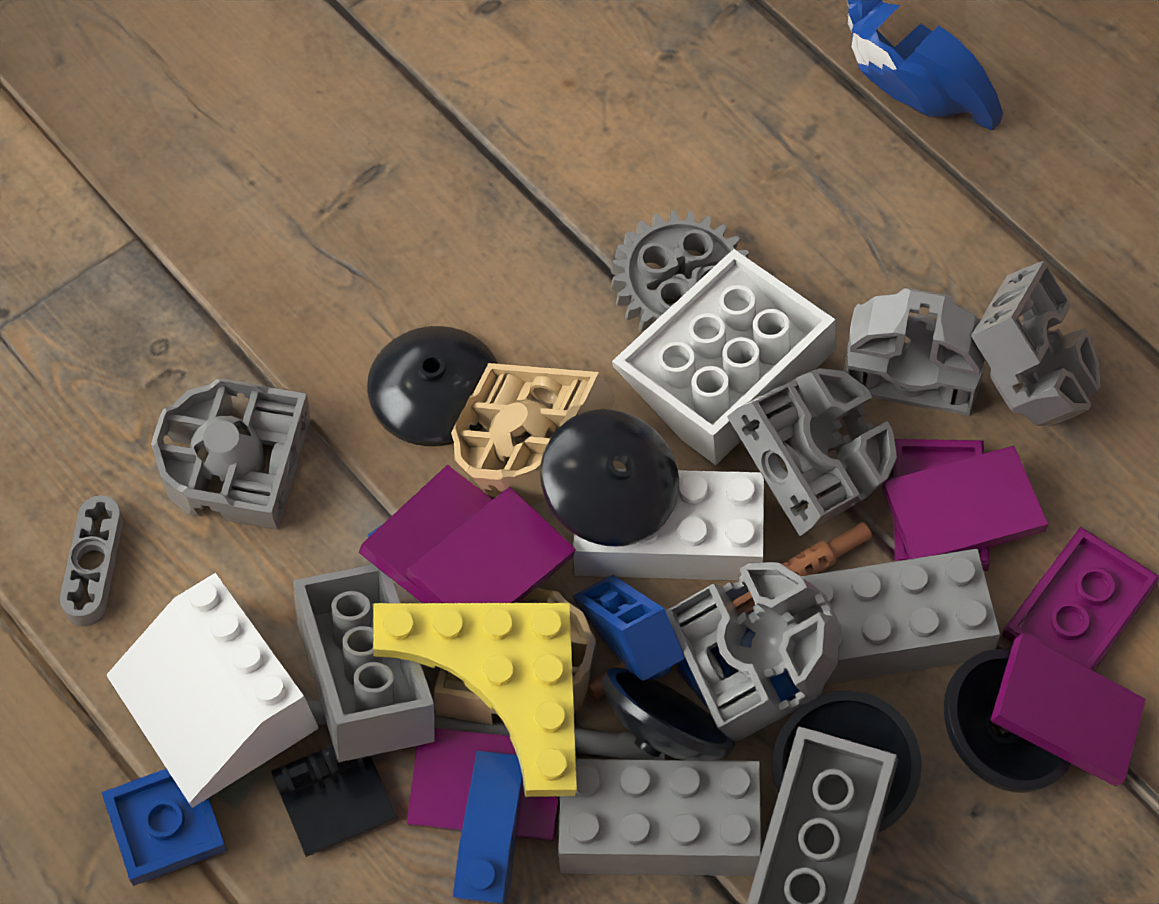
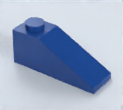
(631, 627)
(489, 830)

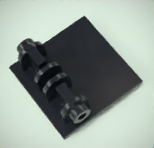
(332, 798)

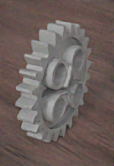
(665, 245)

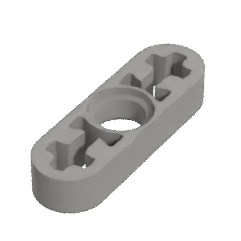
(100, 578)

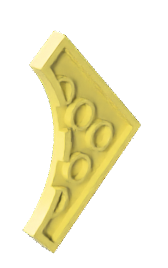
(512, 660)

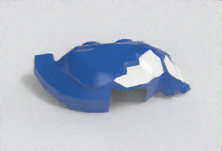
(925, 69)

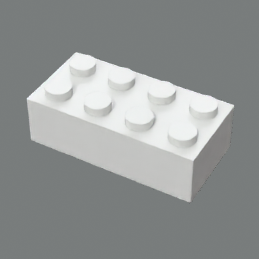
(705, 538)

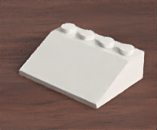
(722, 348)
(210, 692)

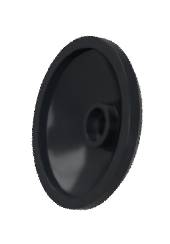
(423, 404)
(593, 495)
(664, 719)
(864, 721)
(997, 759)

